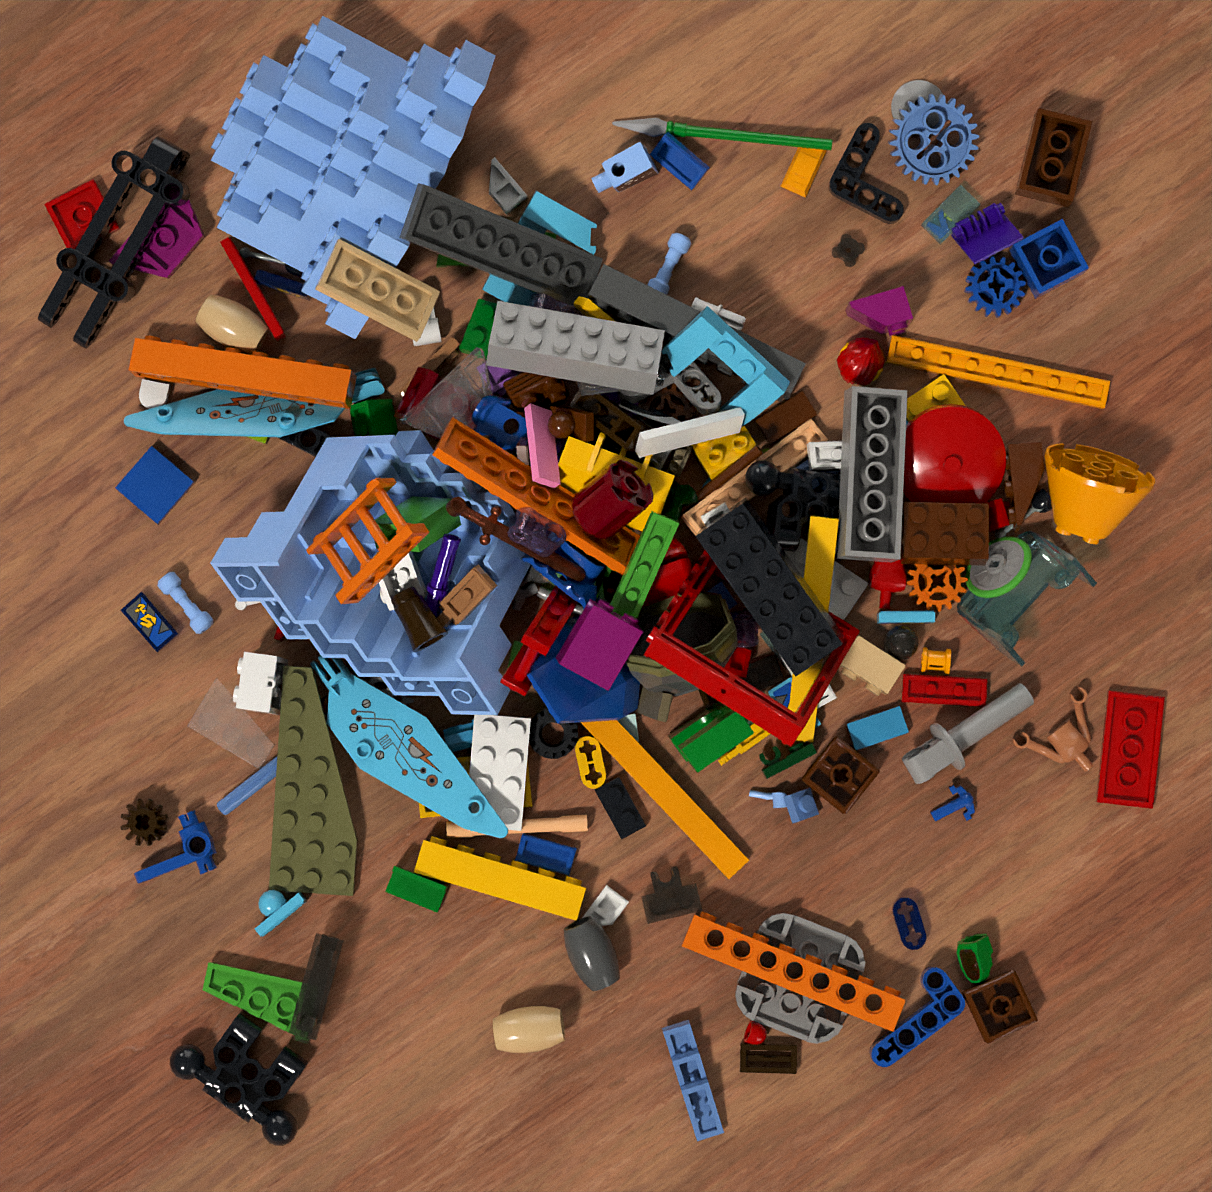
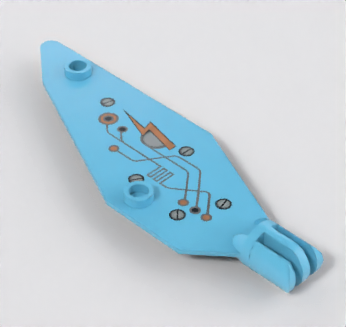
(246, 414)

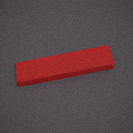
(253, 289)

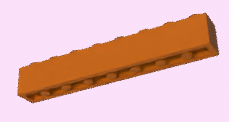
(243, 372)

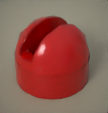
(755, 1033)

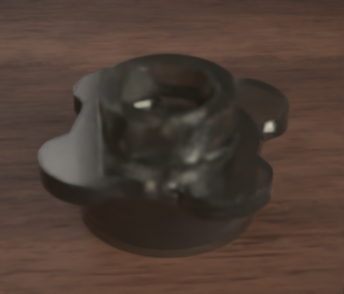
(855, 247)

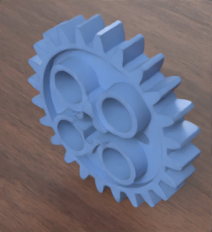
(951, 155)

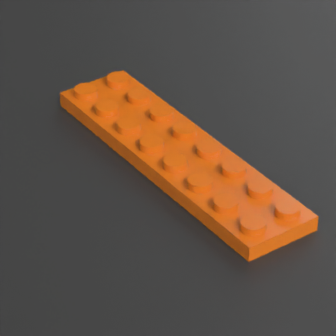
(512, 482)

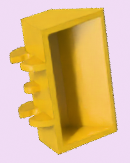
(583, 462)

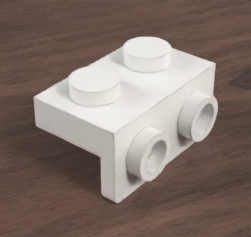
(401, 577)

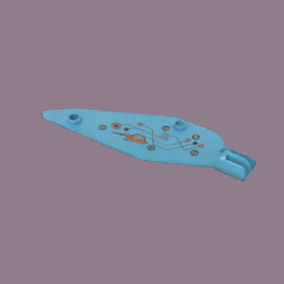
(403, 750)

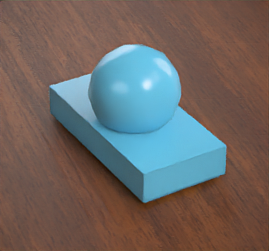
(275, 907)

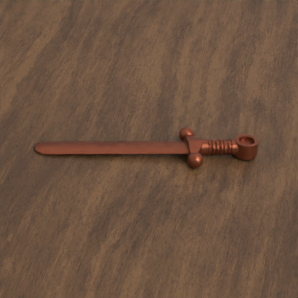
(491, 526)

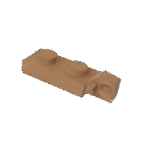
(446, 353)
(466, 596)

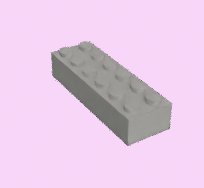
(575, 347)
(872, 474)

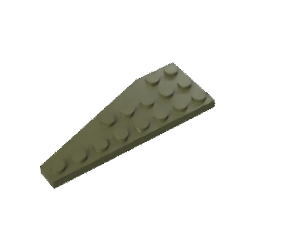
(311, 819)

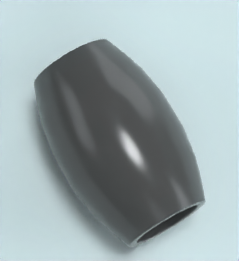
(591, 953)

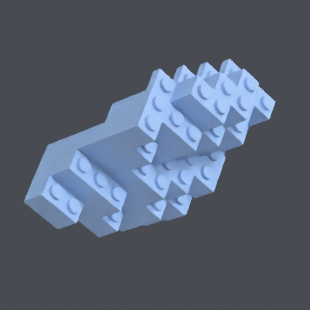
(341, 148)
(302, 587)

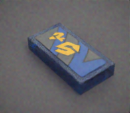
(281, 284)
(149, 622)

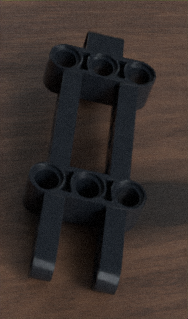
(164, 160)

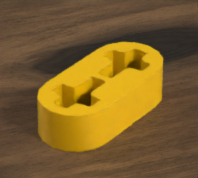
(597, 761)

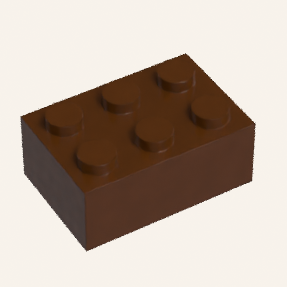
(1053, 157)
(945, 533)

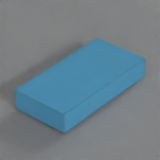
(877, 728)

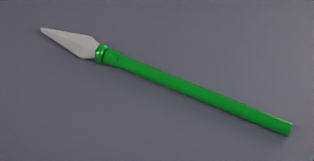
(656, 127)

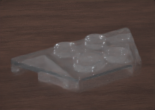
(452, 397)

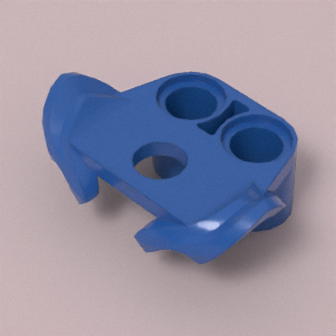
(490, 419)
(579, 591)

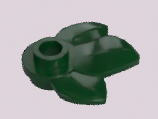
(678, 496)

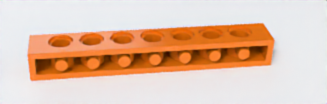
(884, 1016)

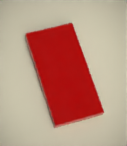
(1130, 749)

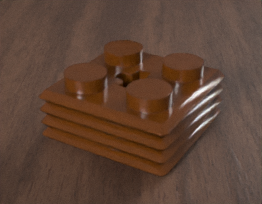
(535, 389)
(859, 774)
(1016, 1014)

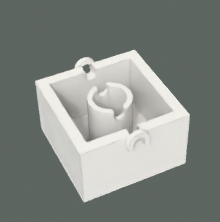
(259, 683)

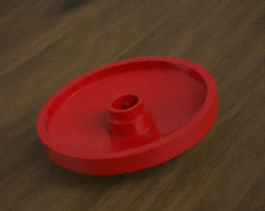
(952, 456)

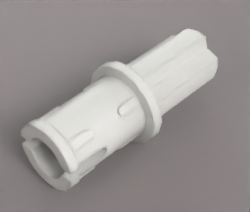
(732, 319)

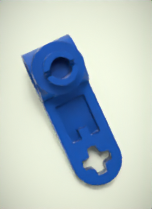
(190, 831)

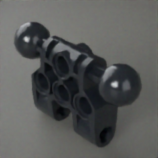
(765, 478)
(278, 1126)

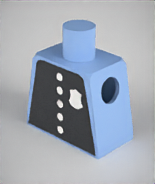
(637, 167)

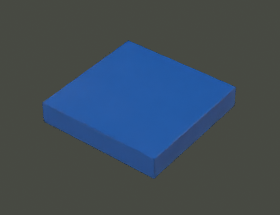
(155, 485)

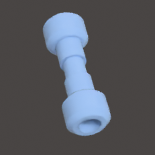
(678, 245)
(199, 619)

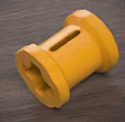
(935, 660)

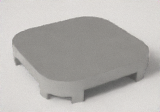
(787, 1009)

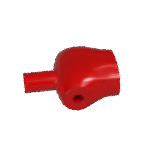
(887, 578)

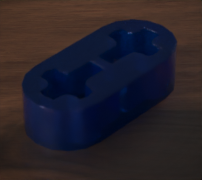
(915, 921)

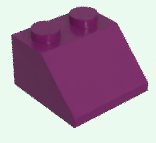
(883, 311)

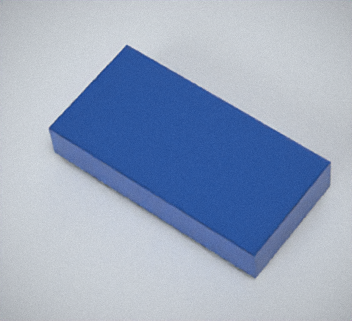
(679, 161)
(545, 854)

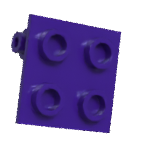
(987, 235)

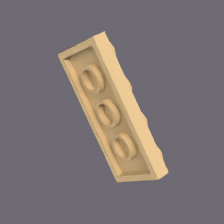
(377, 290)

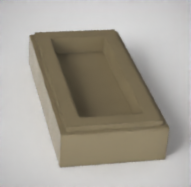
(655, 704)

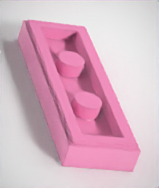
(541, 446)

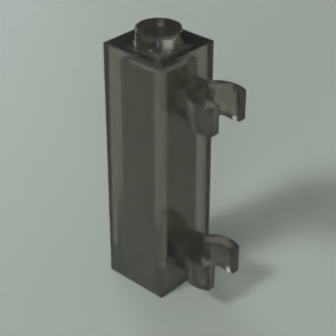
(316, 987)

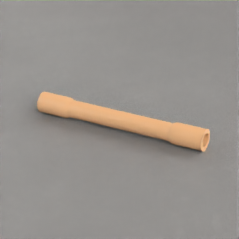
(564, 824)

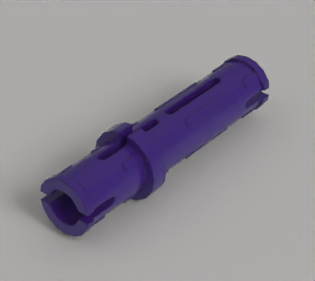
(437, 587)

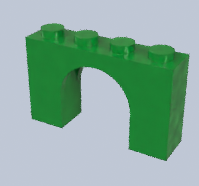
(710, 735)

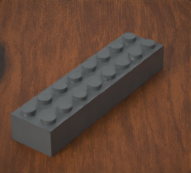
(647, 307)

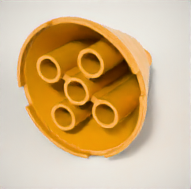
(1092, 490)

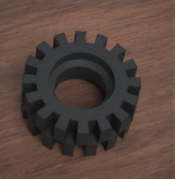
(547, 750)

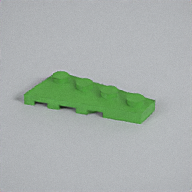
(255, 992)

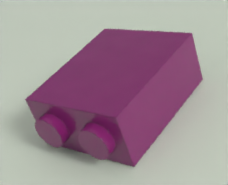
(599, 643)

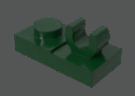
(798, 753)

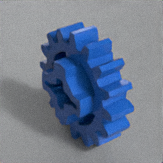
(1007, 285)

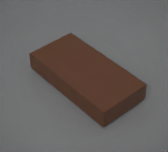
(786, 417)

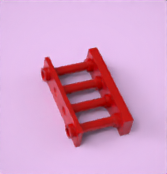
(539, 638)

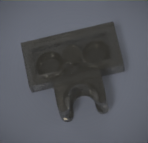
(670, 898)

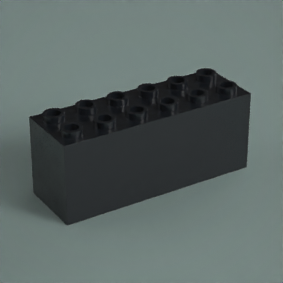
(770, 586)

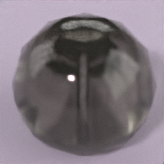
(901, 642)

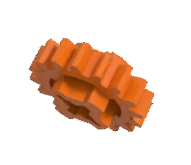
(947, 590)

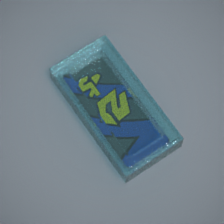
(952, 210)

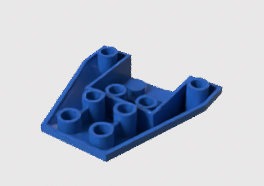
(575, 698)

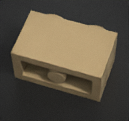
(871, 666)

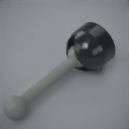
(245, 253)
(1040, 503)

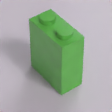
(422, 510)

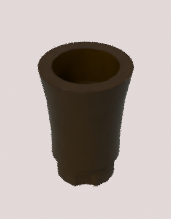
(417, 619)

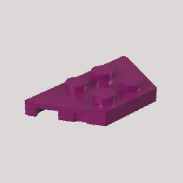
(172, 241)

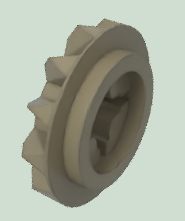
(679, 460)

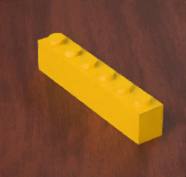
(500, 879)

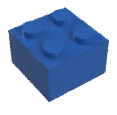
(1048, 258)

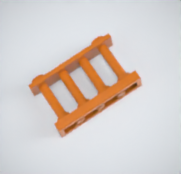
(389, 553)

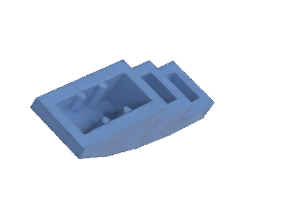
(692, 1080)

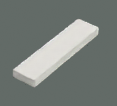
(689, 432)

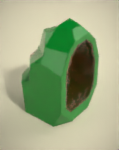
(975, 957)

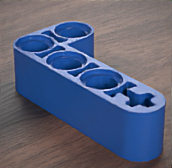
(914, 1023)

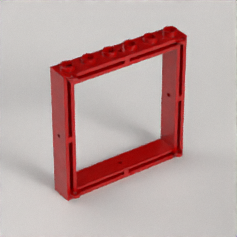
(722, 683)

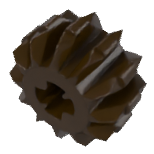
(134, 822)

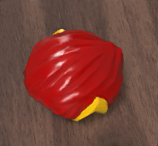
(861, 361)

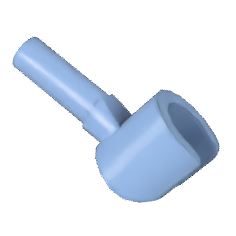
(778, 797)

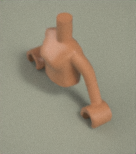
(1066, 739)

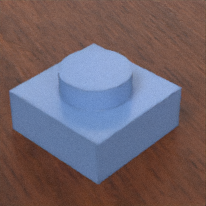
(801, 805)

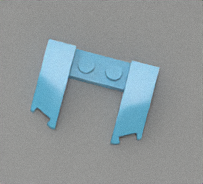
(543, 215)
(709, 331)

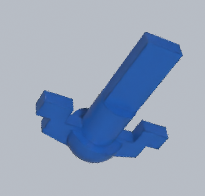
(965, 800)

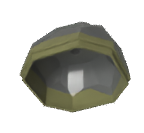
(705, 628)

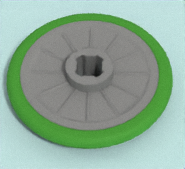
(1004, 570)

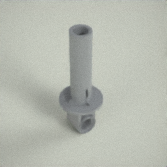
(946, 746)

